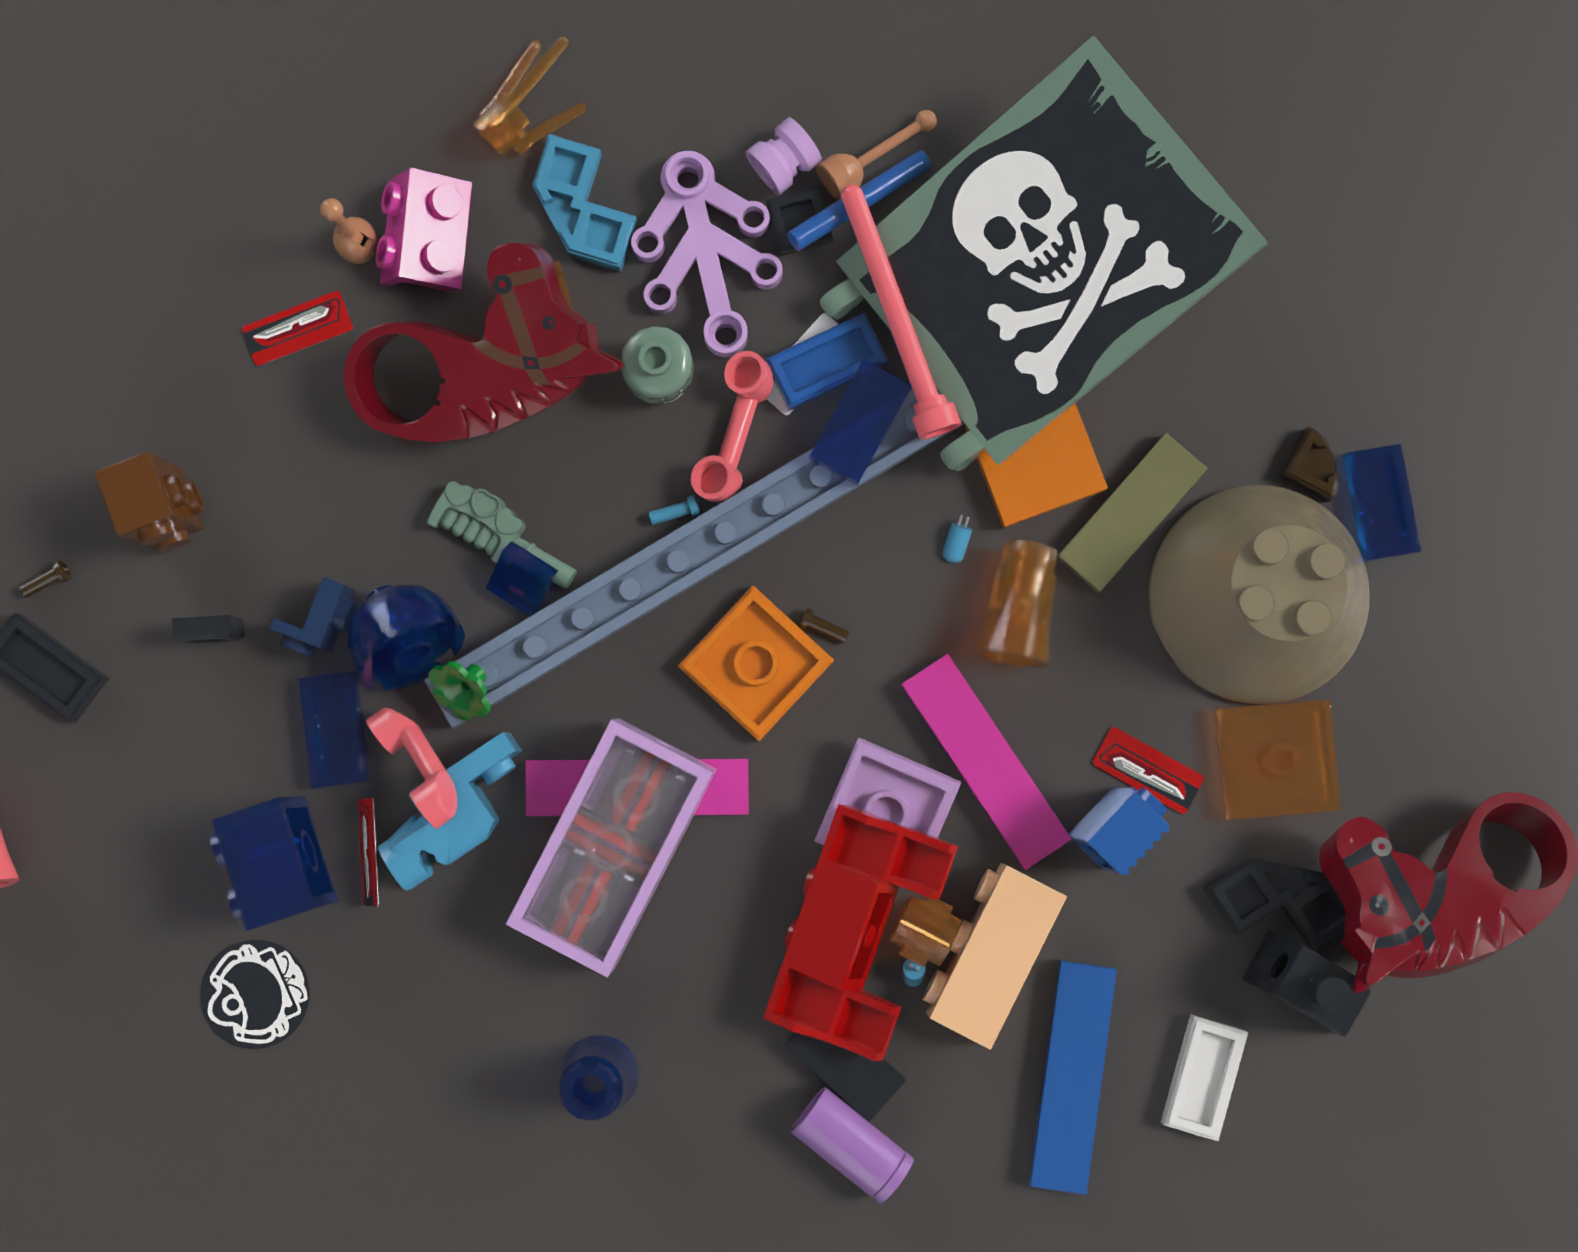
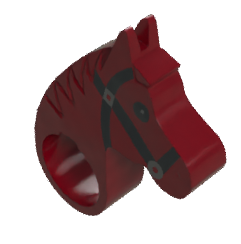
(1446, 917)

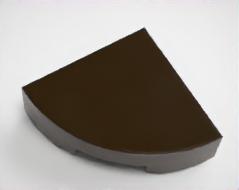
(1313, 466)

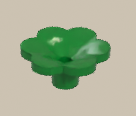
(461, 689)

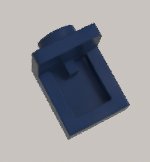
(328, 615)

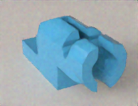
(409, 847)

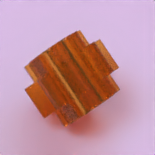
(925, 930)

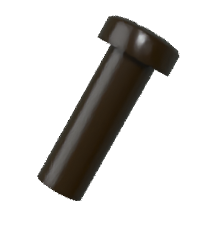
(59, 572)
(822, 626)

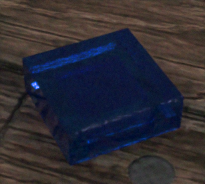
(521, 579)

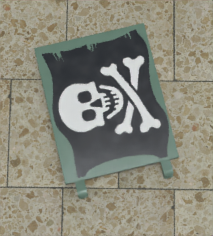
(1052, 252)

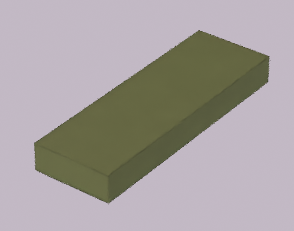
(1131, 513)

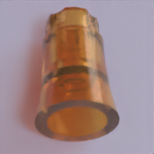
(1020, 607)

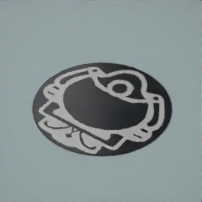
(255, 994)

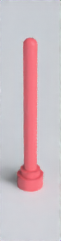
(933, 412)

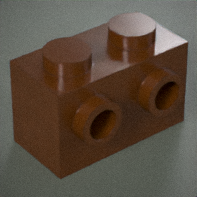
(151, 501)

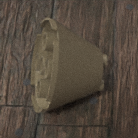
(1259, 594)

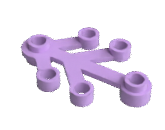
(704, 243)

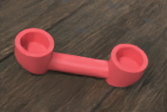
(752, 380)
(437, 794)

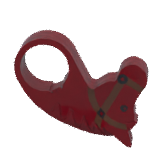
(525, 363)

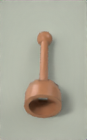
(844, 169)
(350, 233)

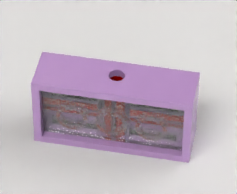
(611, 846)

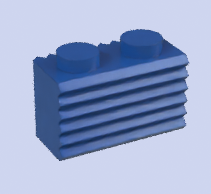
(1121, 828)

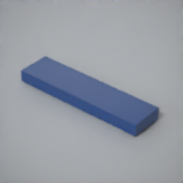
(1072, 1077)

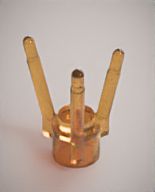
(503, 122)

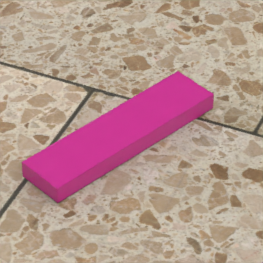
(986, 762)
(554, 781)

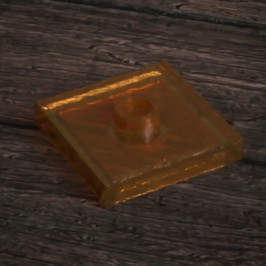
(1278, 759)

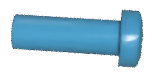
(676, 511)

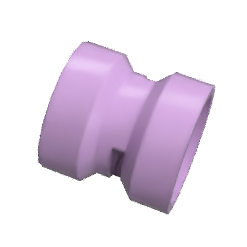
(778, 159)

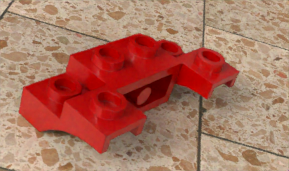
(842, 926)

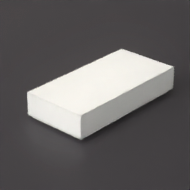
(1204, 1077)

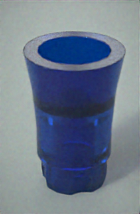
(610, 1062)

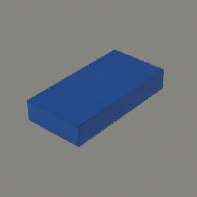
(825, 361)

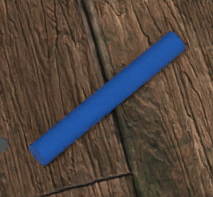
(873, 191)

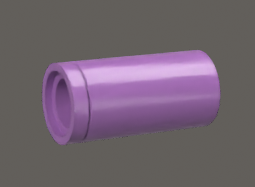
(852, 1145)

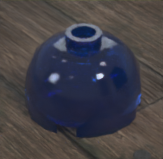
(401, 635)

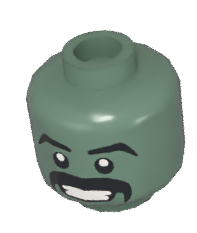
(657, 365)

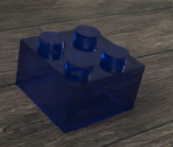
(272, 861)

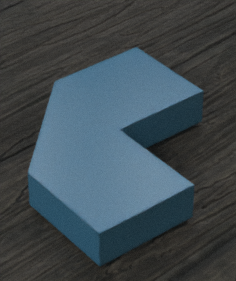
(585, 228)

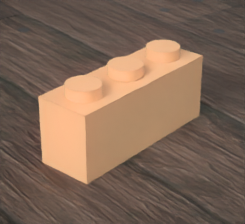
(993, 954)

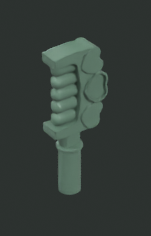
(489, 525)

